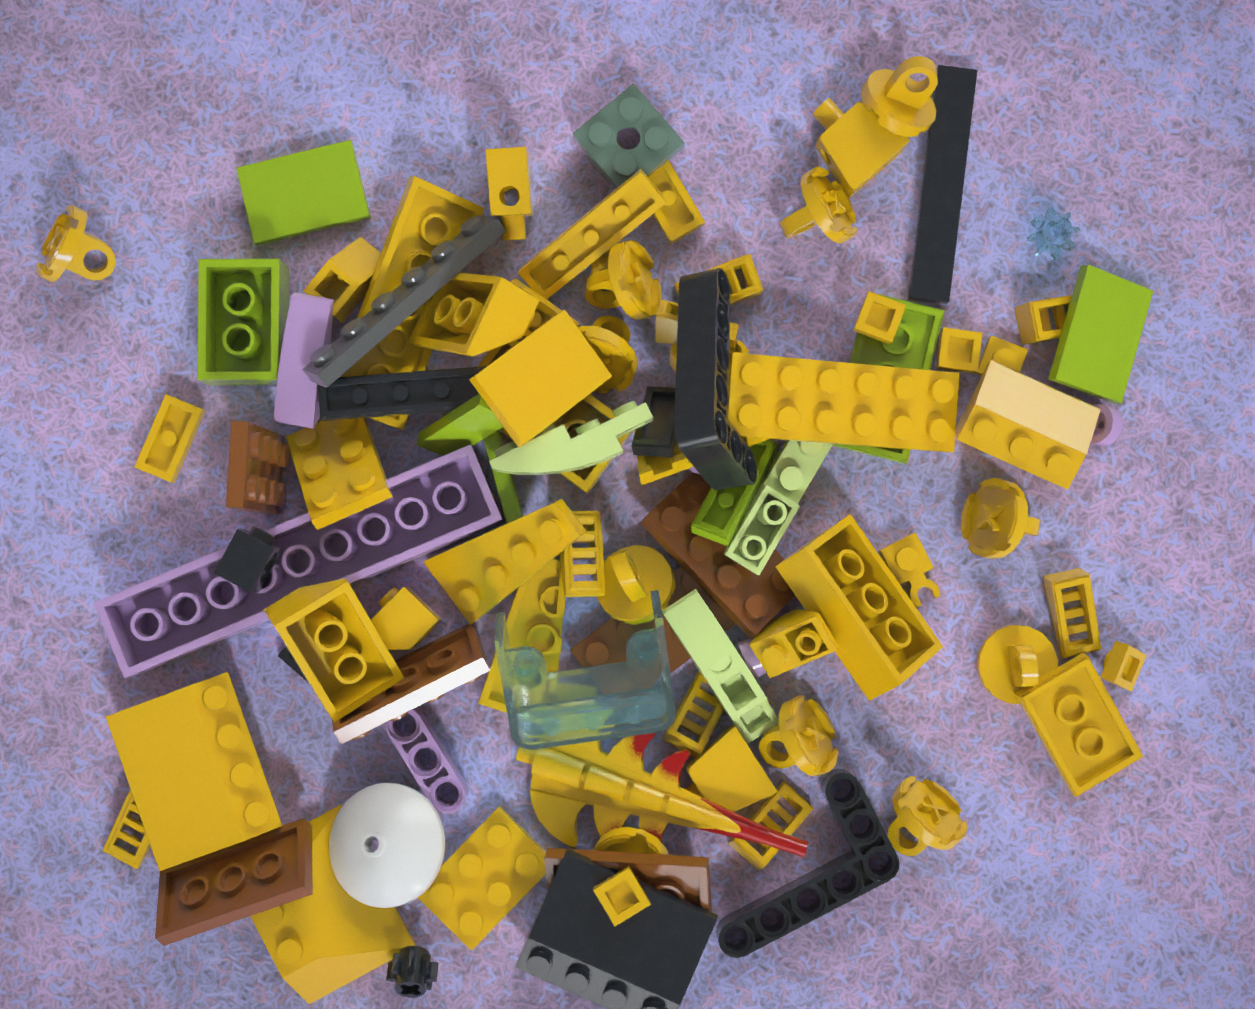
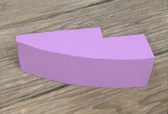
(305, 331)

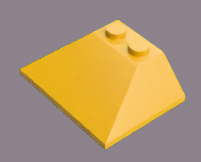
(329, 934)

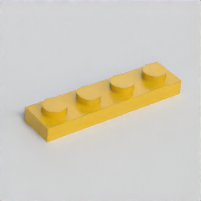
(592, 235)

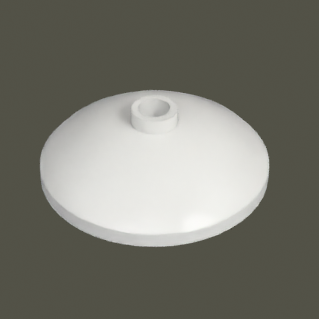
(408, 848)

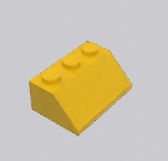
(474, 315)
(1028, 424)
(334, 645)

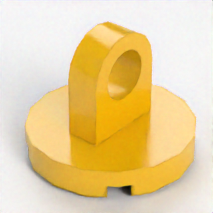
(899, 100)
(825, 206)
(68, 245)
(629, 282)
(610, 342)
(996, 519)
(628, 582)
(1013, 660)
(806, 736)
(928, 815)

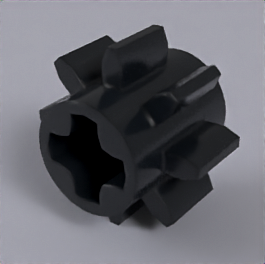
(412, 971)

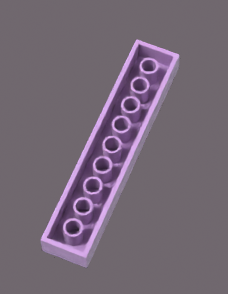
(198, 608)

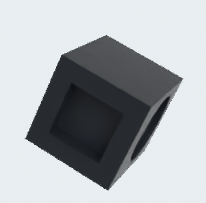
(249, 559)

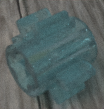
(1063, 236)

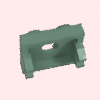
(628, 110)

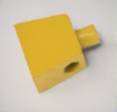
(855, 144)
(508, 171)
(729, 773)

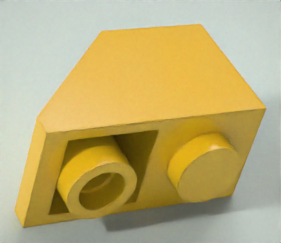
(346, 277)
(404, 619)
(792, 641)

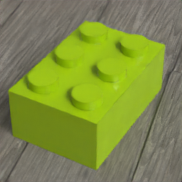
(241, 320)

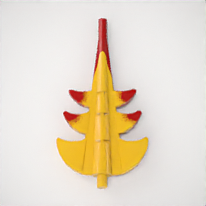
(618, 787)

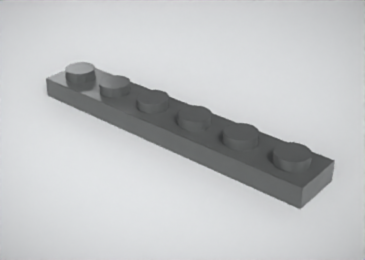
(394, 307)

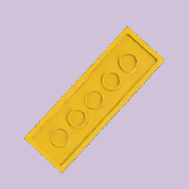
(421, 223)
(842, 403)

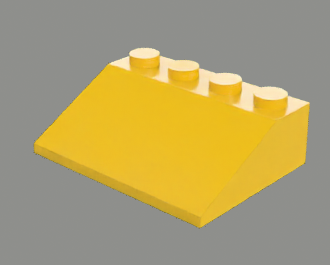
(193, 771)

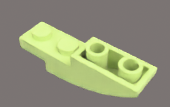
(557, 453)
(775, 503)
(721, 666)

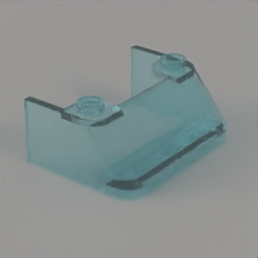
(587, 701)

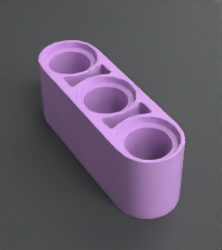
(428, 778)

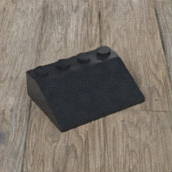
(622, 966)

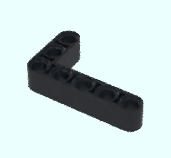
(703, 383)
(819, 879)

